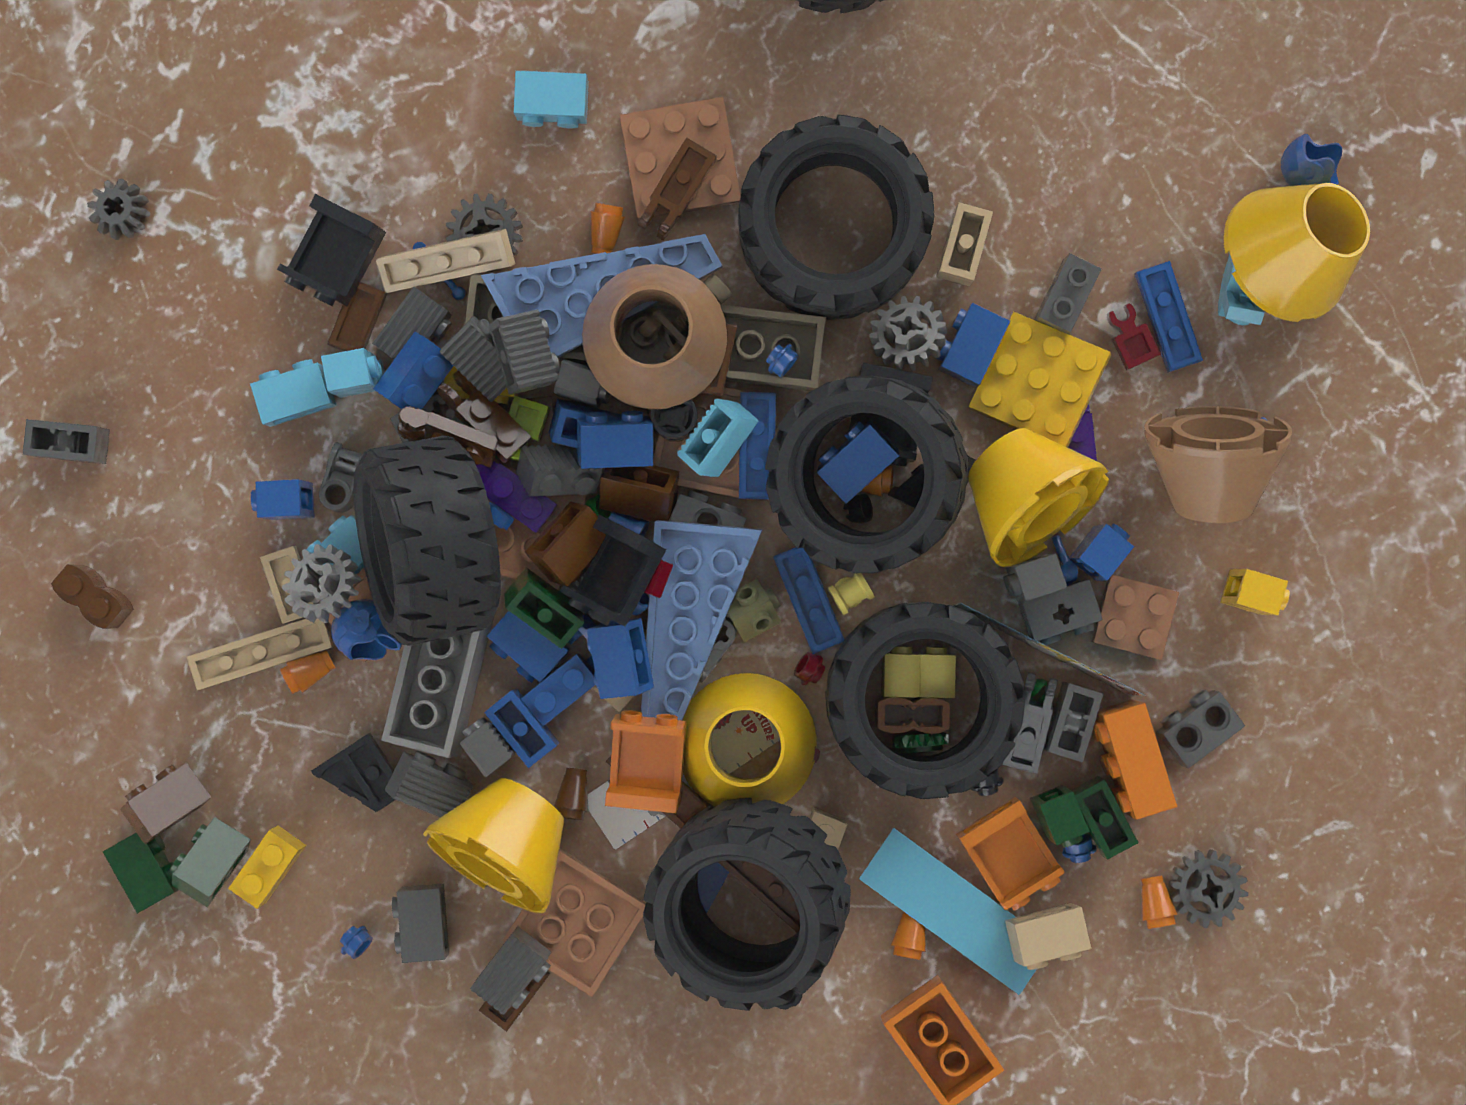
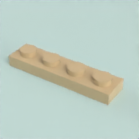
(445, 261)
(259, 652)

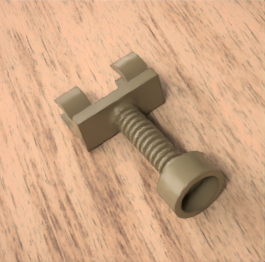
(658, 320)

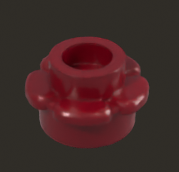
(809, 668)

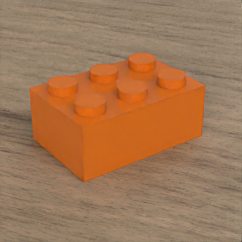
(1133, 759)
(941, 1042)

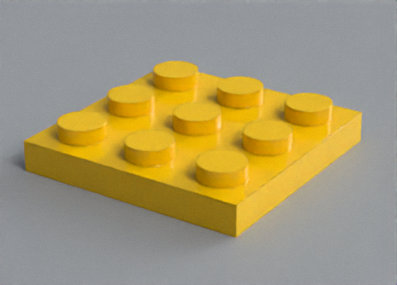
(1040, 379)

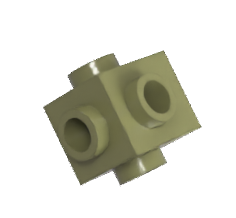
(754, 610)

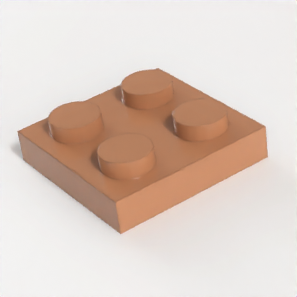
(1135, 617)

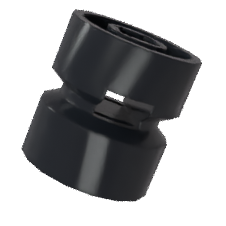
(675, 422)

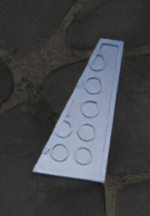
(568, 286)
(692, 607)

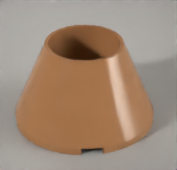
(663, 383)
(1216, 459)

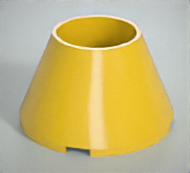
(1296, 247)
(1030, 492)
(774, 702)
(503, 841)

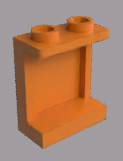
(646, 762)
(1011, 855)

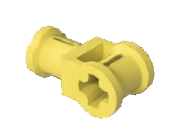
(850, 592)

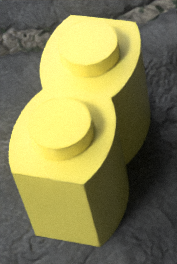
(918, 674)

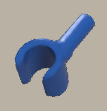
(1068, 567)

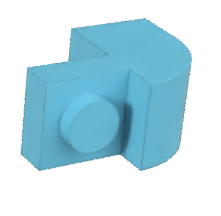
(1234, 303)

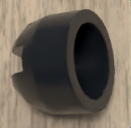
(859, 509)

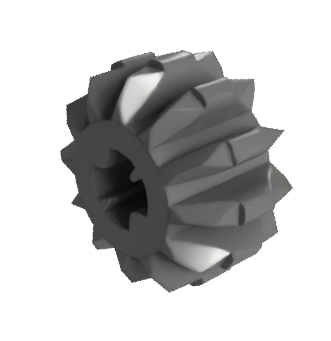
(108, 219)

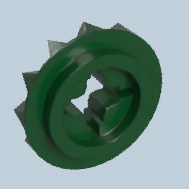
(920, 742)

